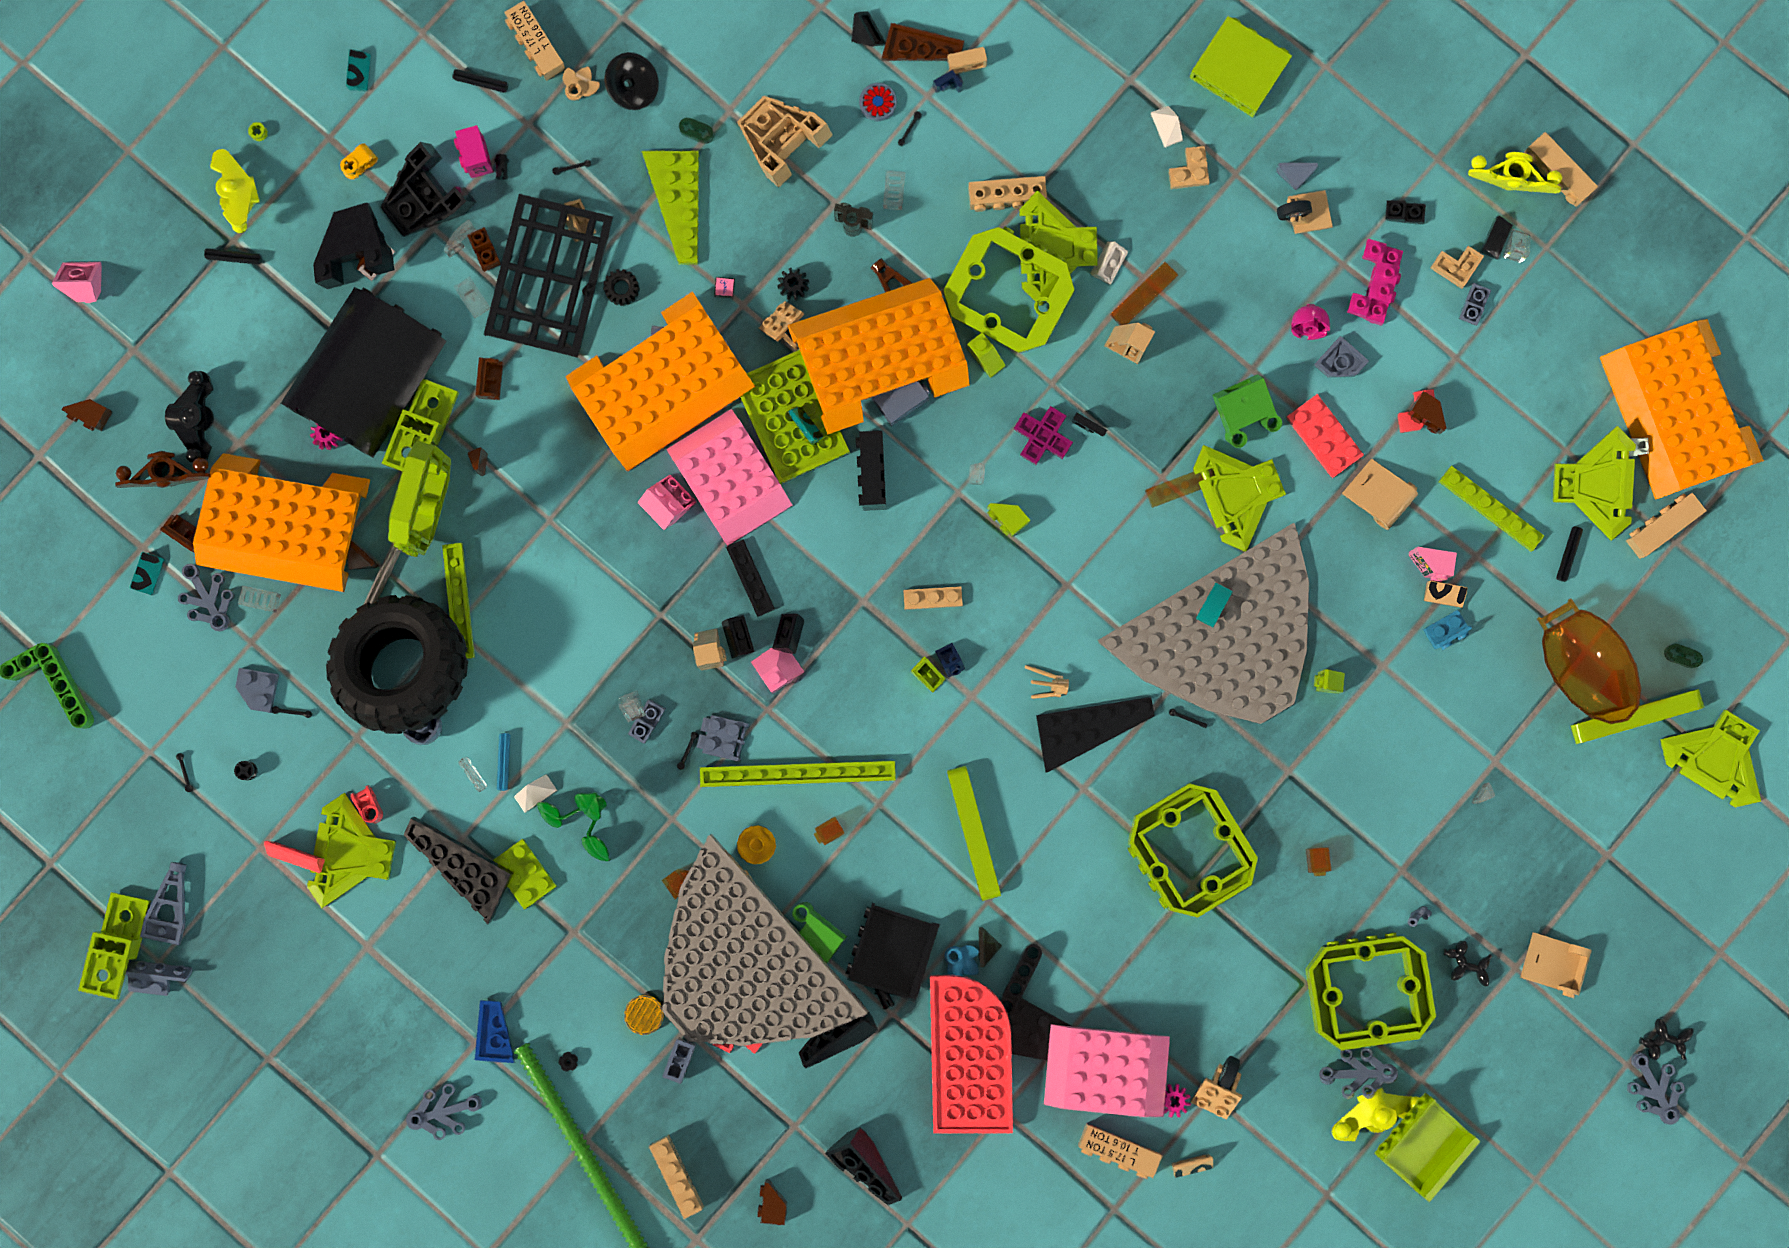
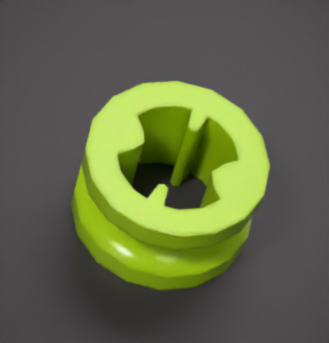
(257, 125)

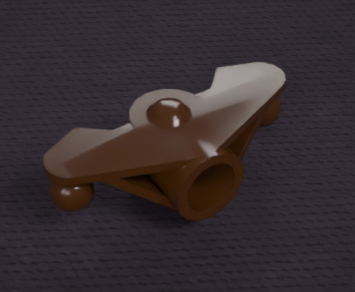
(153, 469)

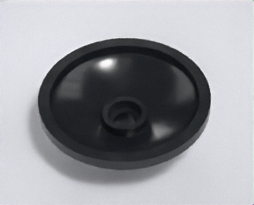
(640, 77)

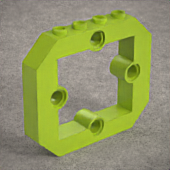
(974, 255)
(419, 499)
(1227, 885)
(1419, 995)

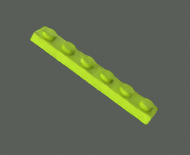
(1491, 508)
(458, 592)

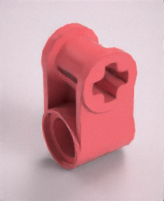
(366, 801)

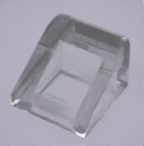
(977, 473)
(1484, 794)

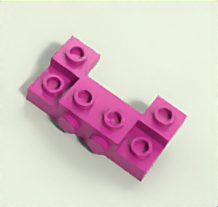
(1381, 285)

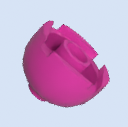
(1310, 322)

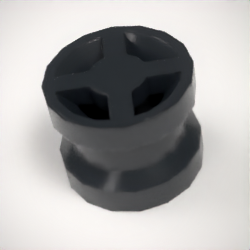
(241, 770)

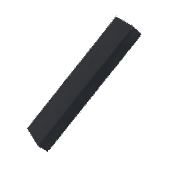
(750, 578)

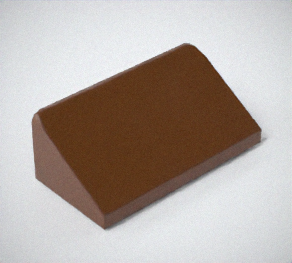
(478, 460)

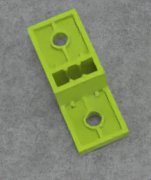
(420, 422)
(114, 946)

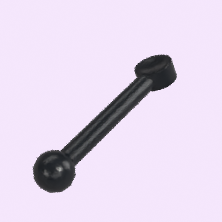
(917, 115)
(556, 171)
(276, 710)
(1172, 712)
(694, 735)
(188, 788)

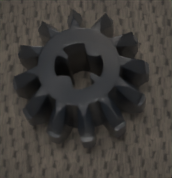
(796, 289)

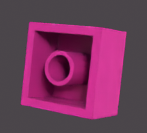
(474, 152)

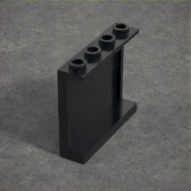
(892, 952)

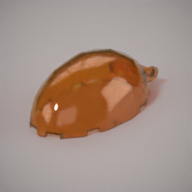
(1591, 664)

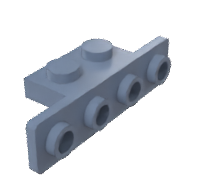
(154, 977)

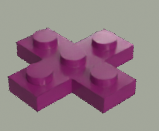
(1043, 435)

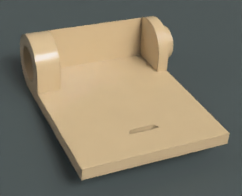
(1382, 495)
(1557, 964)

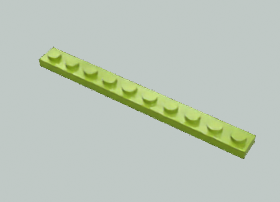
(797, 774)

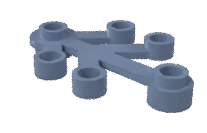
(208, 600)
(1361, 1074)
(1657, 1091)
(440, 1112)

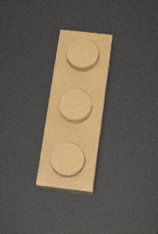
(932, 598)

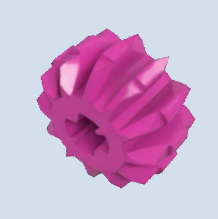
(324, 441)
(1181, 1100)

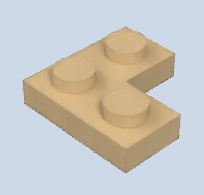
(1194, 174)
(1457, 271)

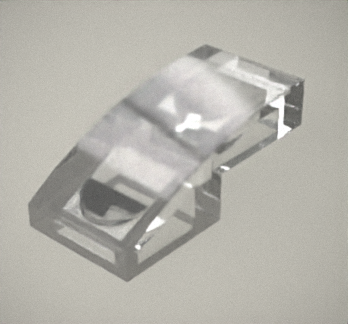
(454, 243)

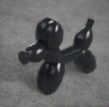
(1459, 971)
(1663, 1036)

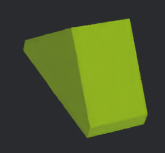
(928, 674)

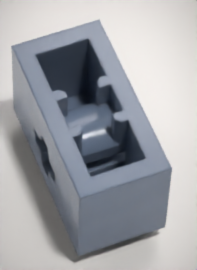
(679, 1060)

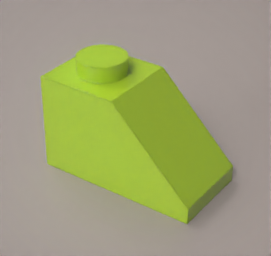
(985, 355)

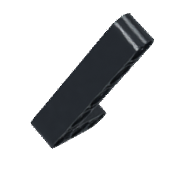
(1015, 977)

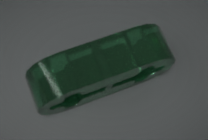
(694, 134)
(1682, 660)

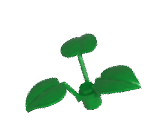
(592, 806)

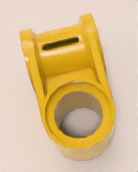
(360, 160)

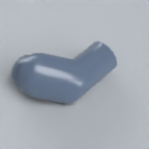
(1417, 914)

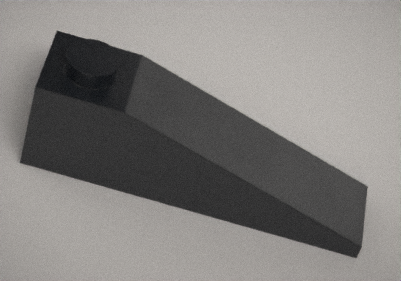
(837, 1039)
(861, 1158)

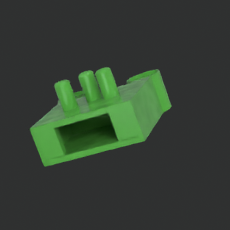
(1244, 405)
(819, 932)

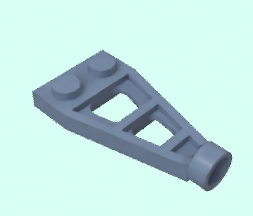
(163, 930)

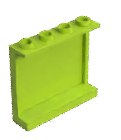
(1240, 66)
(1426, 1147)

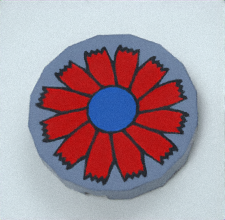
(877, 102)

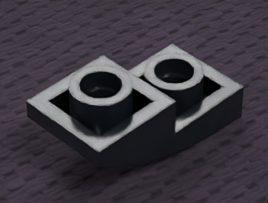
(1405, 212)

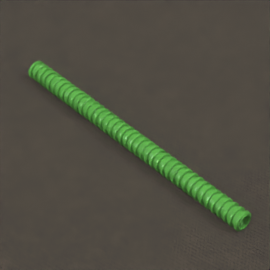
(580, 1147)

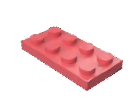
(1324, 436)

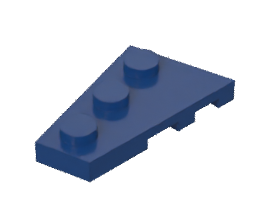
(492, 1034)

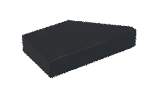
(1088, 425)

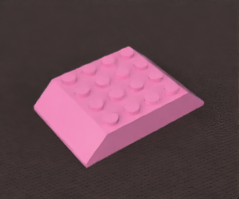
(729, 477)
(1106, 1071)

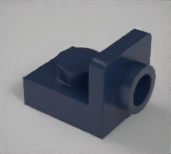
(944, 82)
(950, 660)

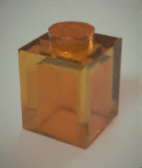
(828, 831)
(1318, 861)

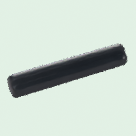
(479, 80)
(232, 256)
(1569, 554)

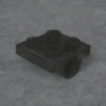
(846, 213)

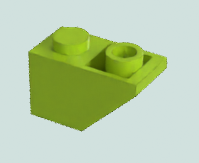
(1009, 516)
(1329, 681)

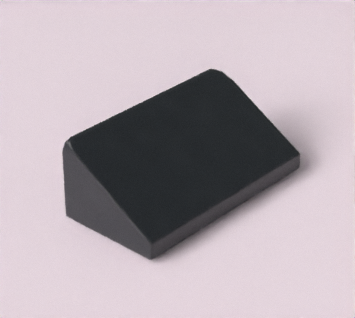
(1496, 237)
(788, 633)
(737, 636)

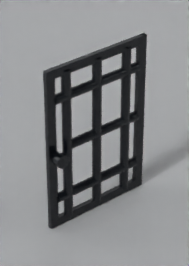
(548, 275)

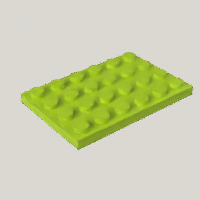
(777, 390)

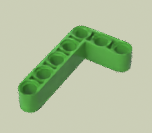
(55, 680)

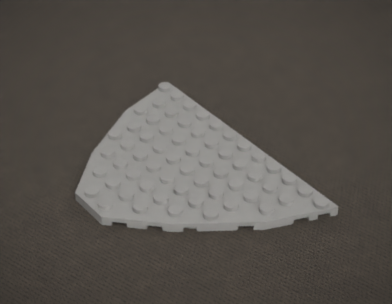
(1251, 655)
(741, 966)

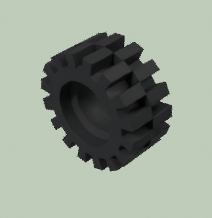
(624, 298)

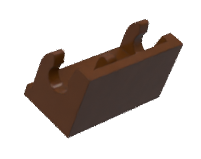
(489, 379)
(180, 531)

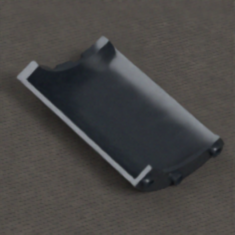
(364, 371)

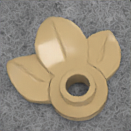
(581, 81)

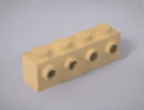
(1004, 192)

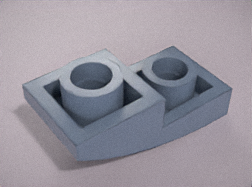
(1474, 304)
(645, 725)

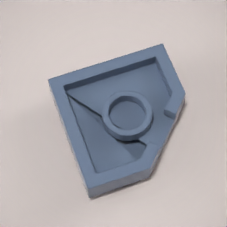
(1341, 360)
(257, 689)

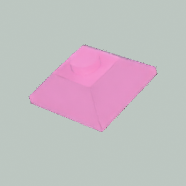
(79, 280)
(777, 668)

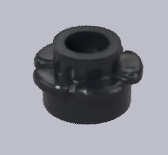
(573, 1061)

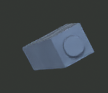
(901, 401)

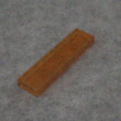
(1144, 294)
(1175, 488)

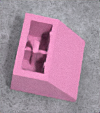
(666, 502)

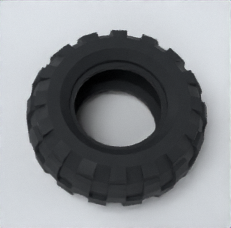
(422, 697)

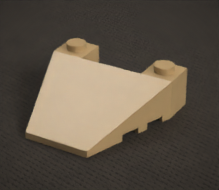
(776, 131)

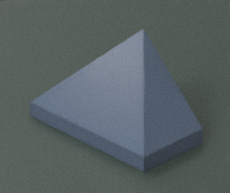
(1296, 173)

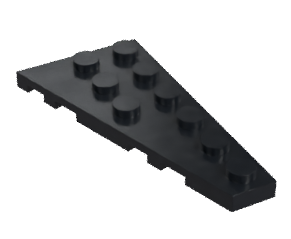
(1076, 731)
(466, 870)
(1032, 1030)

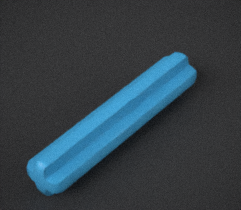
(503, 762)

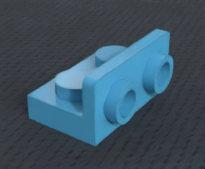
(1446, 630)

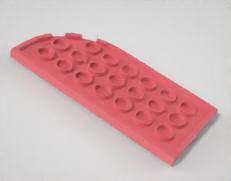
(970, 1058)

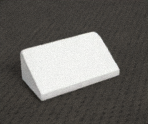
(1109, 262)

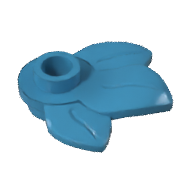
(965, 961)

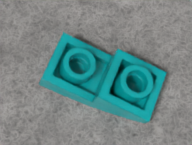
(1214, 605)

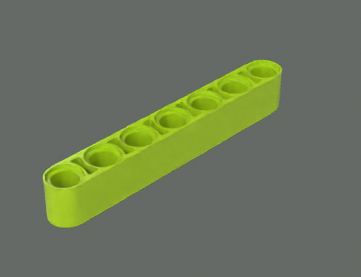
(1645, 715)
(973, 833)

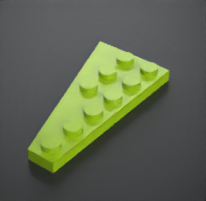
(677, 191)

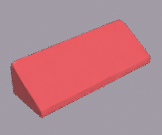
(294, 856)

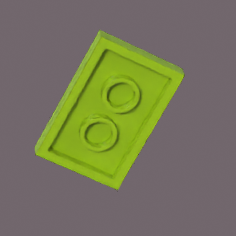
(529, 878)

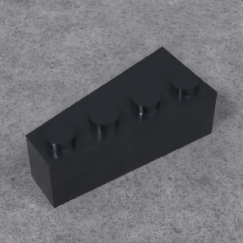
(872, 470)

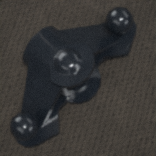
(191, 417)

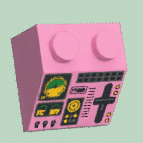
(1434, 563)

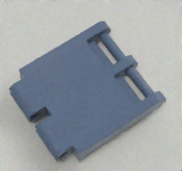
(722, 737)

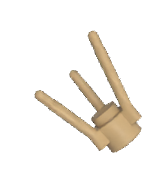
(1059, 686)

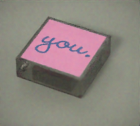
(724, 287)

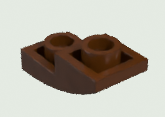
(484, 249)

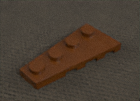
(918, 45)

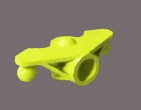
(1521, 163)
(235, 188)
(1374, 1113)

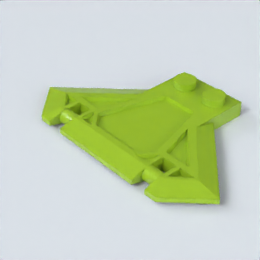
(1059, 237)
(1600, 483)
(1236, 493)
(1717, 758)
(348, 851)

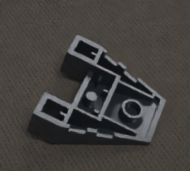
(418, 198)
(351, 236)

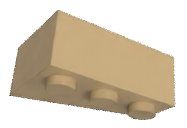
(1130, 340)
(708, 650)

